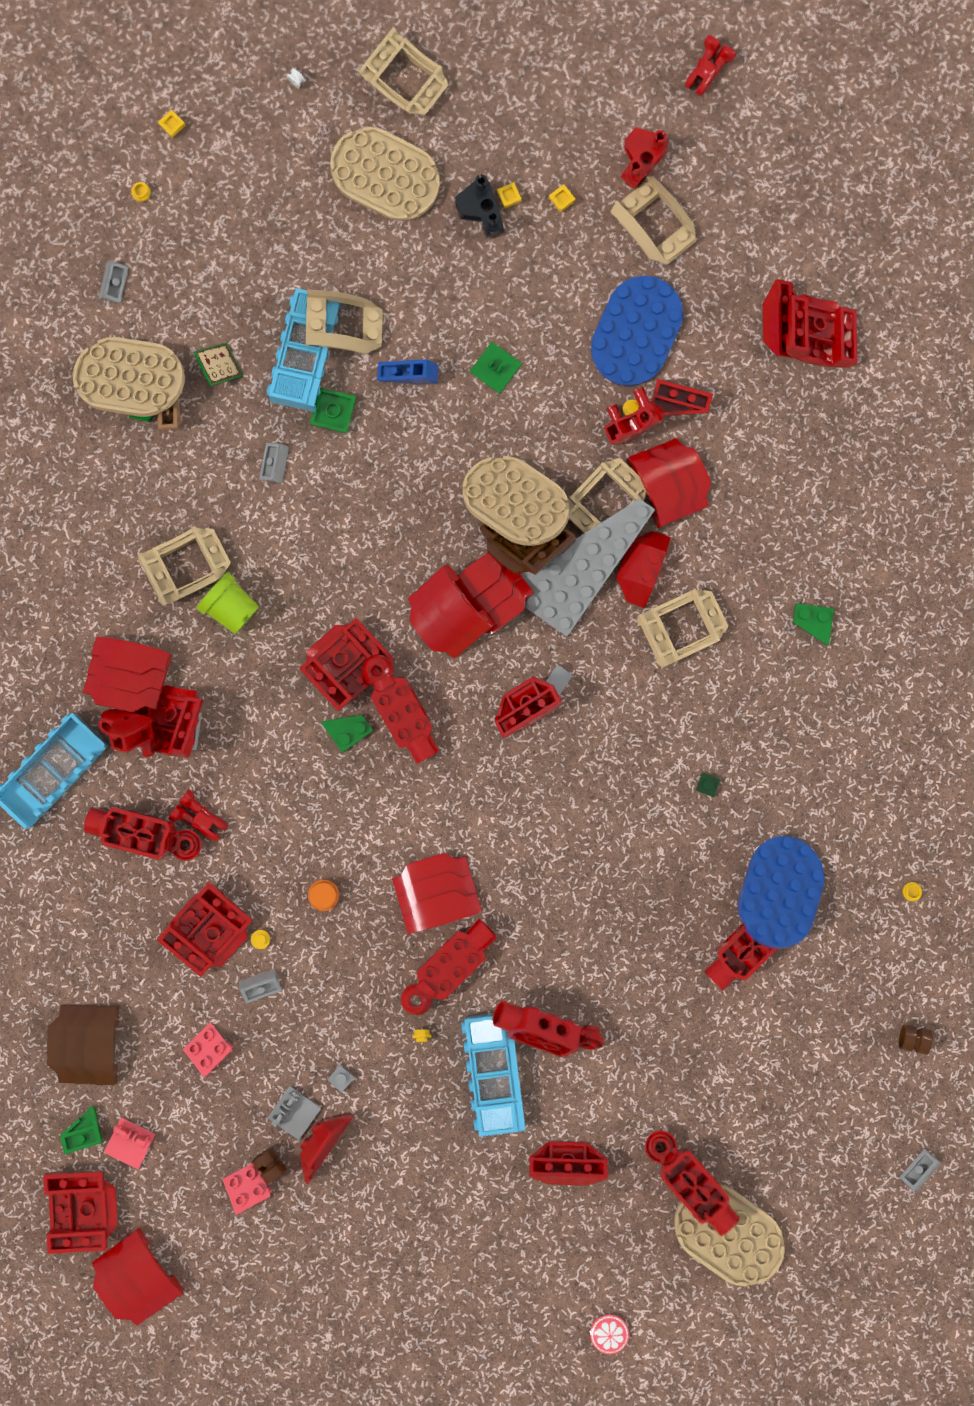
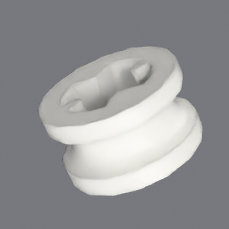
(295, 78)

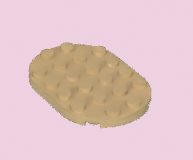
(385, 173)
(129, 376)
(516, 500)
(744, 1254)

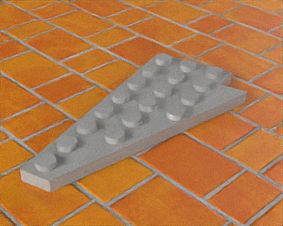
(577, 575)

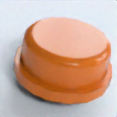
(323, 895)

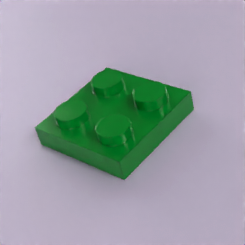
(333, 410)

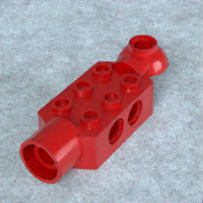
(400, 709)
(140, 833)
(737, 958)
(448, 967)
(545, 1030)
(692, 1183)

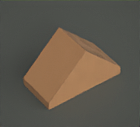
(170, 418)

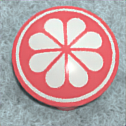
(609, 1334)

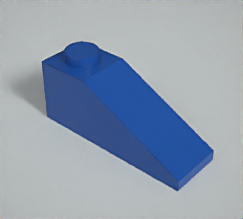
(408, 372)

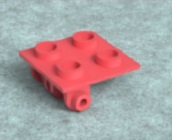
(208, 1049)
(129, 1143)
(246, 1188)

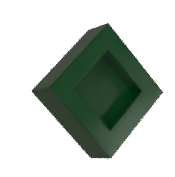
(707, 784)

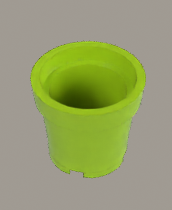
(228, 604)

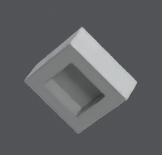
(341, 1078)

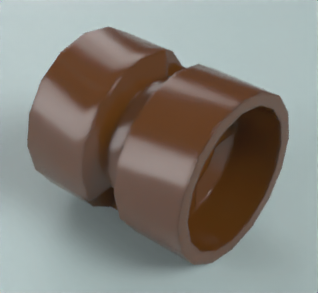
(919, 1039)
(268, 1165)

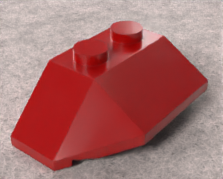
(775, 316)
(641, 567)
(526, 705)
(321, 1142)
(568, 1164)

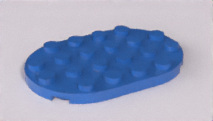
(636, 331)
(781, 892)

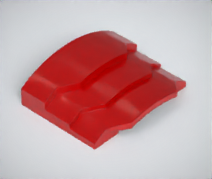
(821, 332)
(672, 480)
(495, 590)
(445, 615)
(337, 662)
(126, 674)
(174, 721)
(436, 892)
(206, 930)
(80, 1211)
(133, 1280)

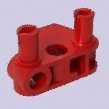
(643, 147)
(633, 425)
(128, 731)

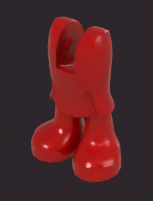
(707, 70)
(202, 820)

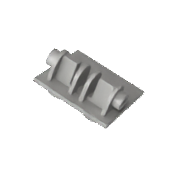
(294, 1113)

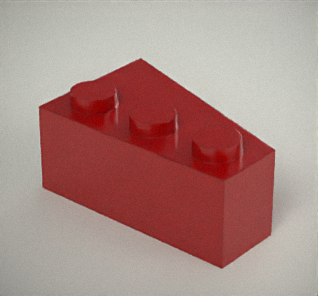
(679, 399)

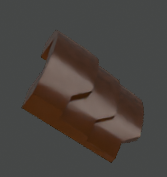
(524, 557)
(84, 1044)

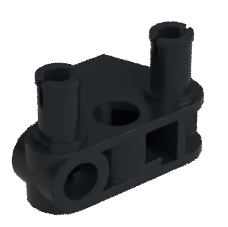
(474, 201)

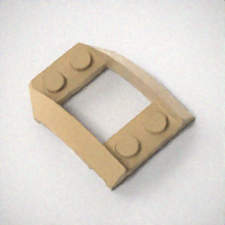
(381, 58)
(639, 200)
(316, 322)
(621, 474)
(159, 575)
(657, 634)

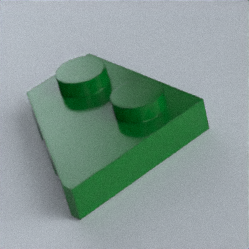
(814, 620)
(347, 730)
(83, 1133)

